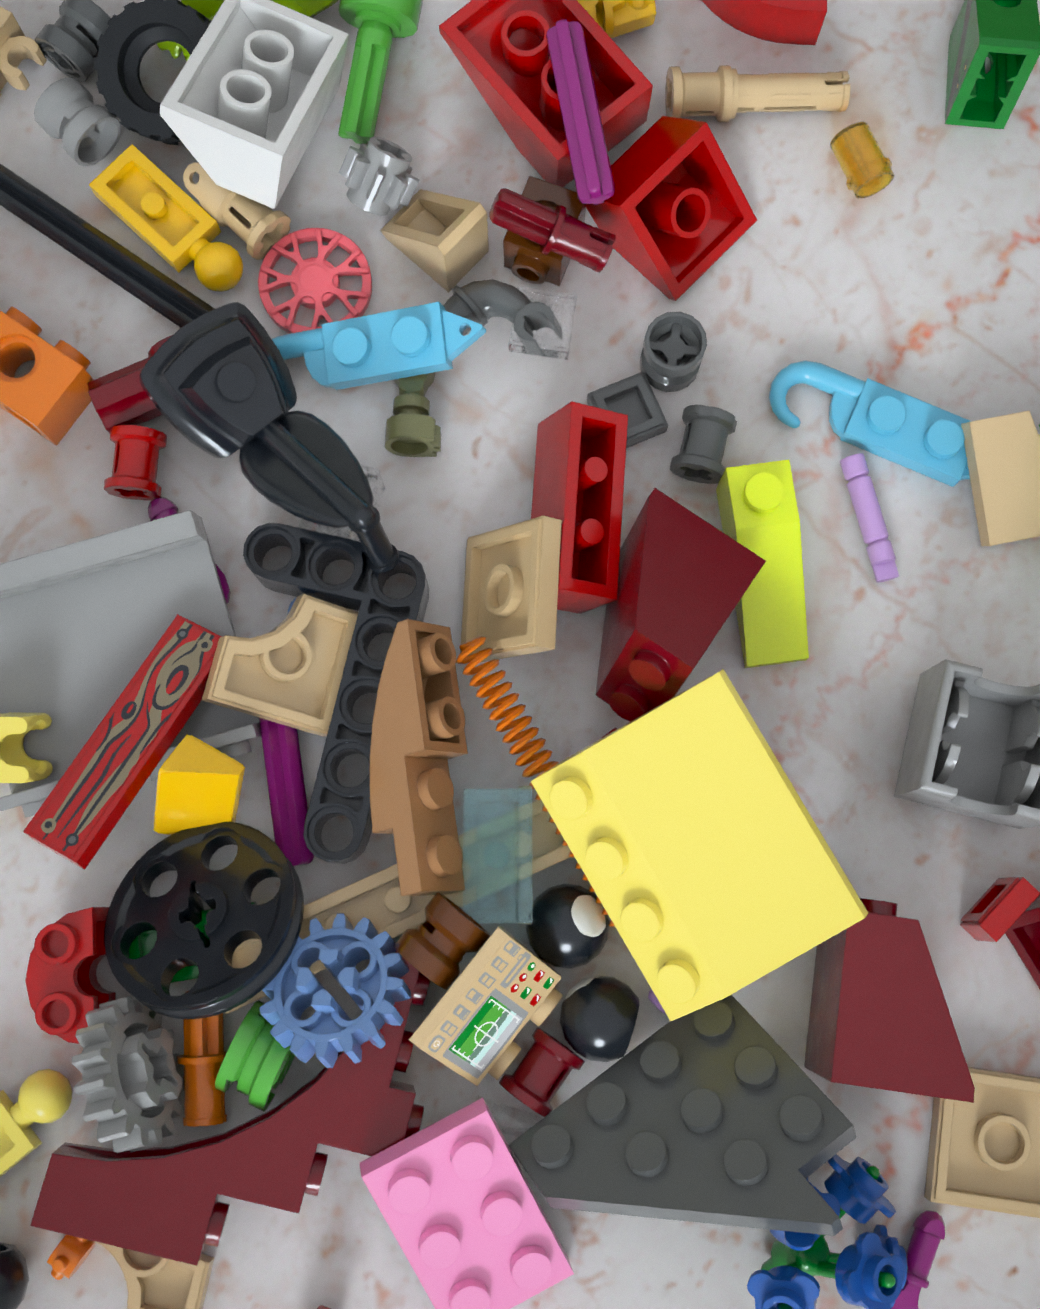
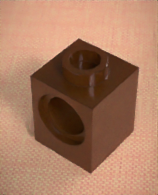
(523, 254)

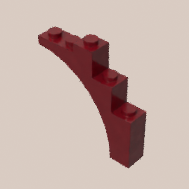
(168, 1196)

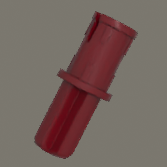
(552, 229)

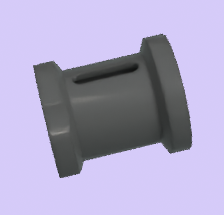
(703, 444)

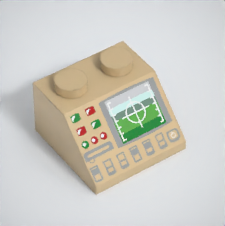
(488, 1007)

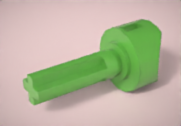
(377, 26)

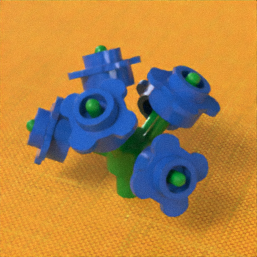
(864, 1272)

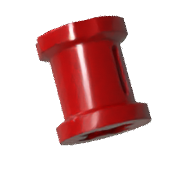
(135, 462)

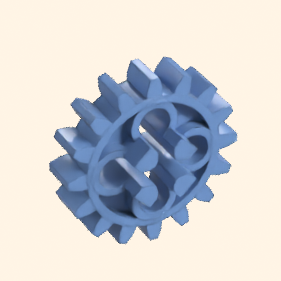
(372, 990)

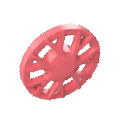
(314, 279)

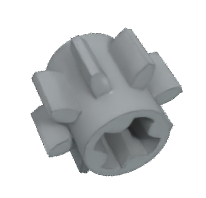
(378, 176)

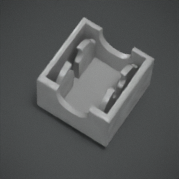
(973, 747)

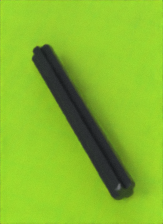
(99, 250)

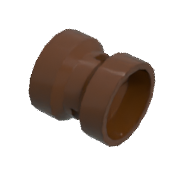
(441, 941)

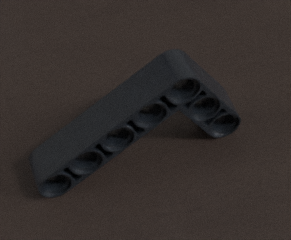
(361, 674)

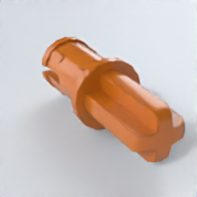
(201, 1064)

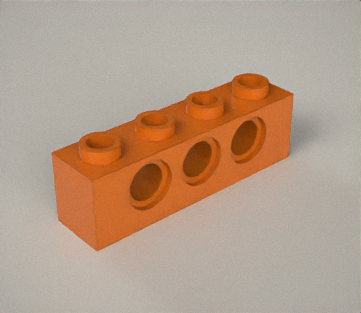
(56, 387)

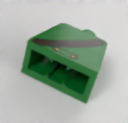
(1011, 40)

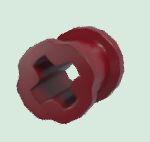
(541, 1072)

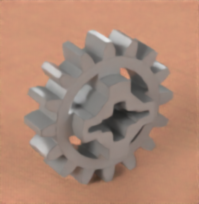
(128, 1075)

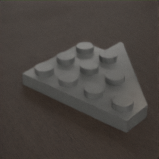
(694, 1130)

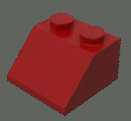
(674, 204)

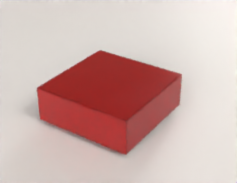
(999, 908)

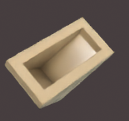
(440, 235)

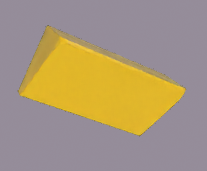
(196, 787)

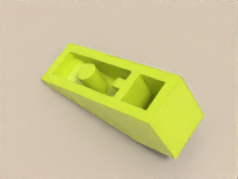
(762, 515)

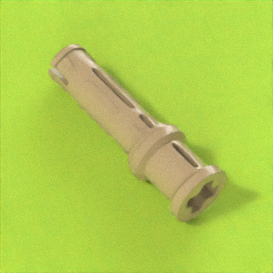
(729, 93)

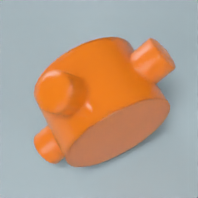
(69, 1256)

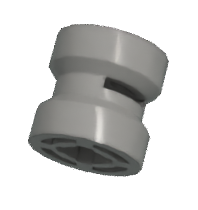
(69, 114)

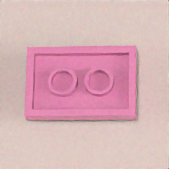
(466, 1214)

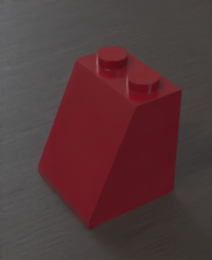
(672, 600)
(882, 1011)

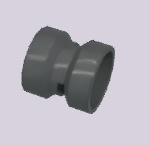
(74, 38)
(676, 338)

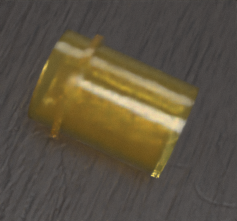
(862, 160)

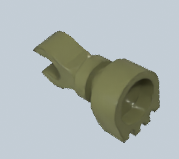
(411, 428)

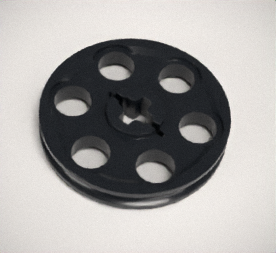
(227, 926)

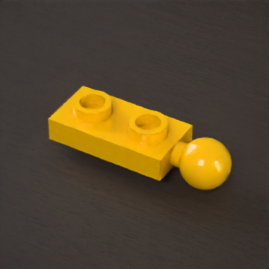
(167, 219)

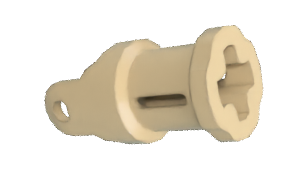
(248, 219)

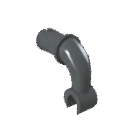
(493, 298)

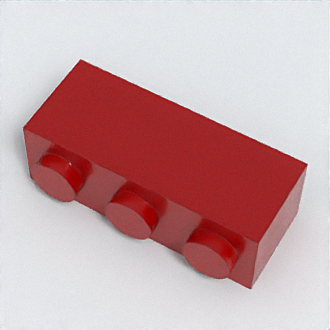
(582, 484)

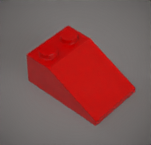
(511, 66)

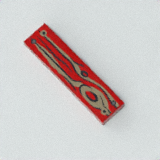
(126, 745)

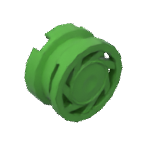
(254, 1060)

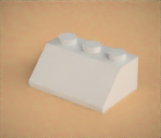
(255, 95)

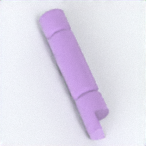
(869, 517)

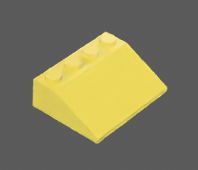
(699, 847)

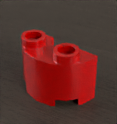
(63, 972)

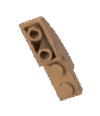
(412, 737)

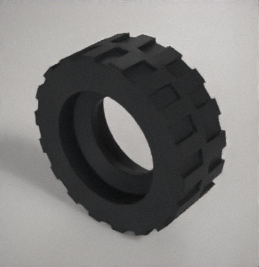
(121, 54)

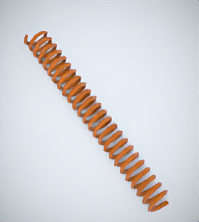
(510, 714)

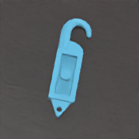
(381, 345)
(881, 420)

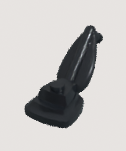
(233, 391)

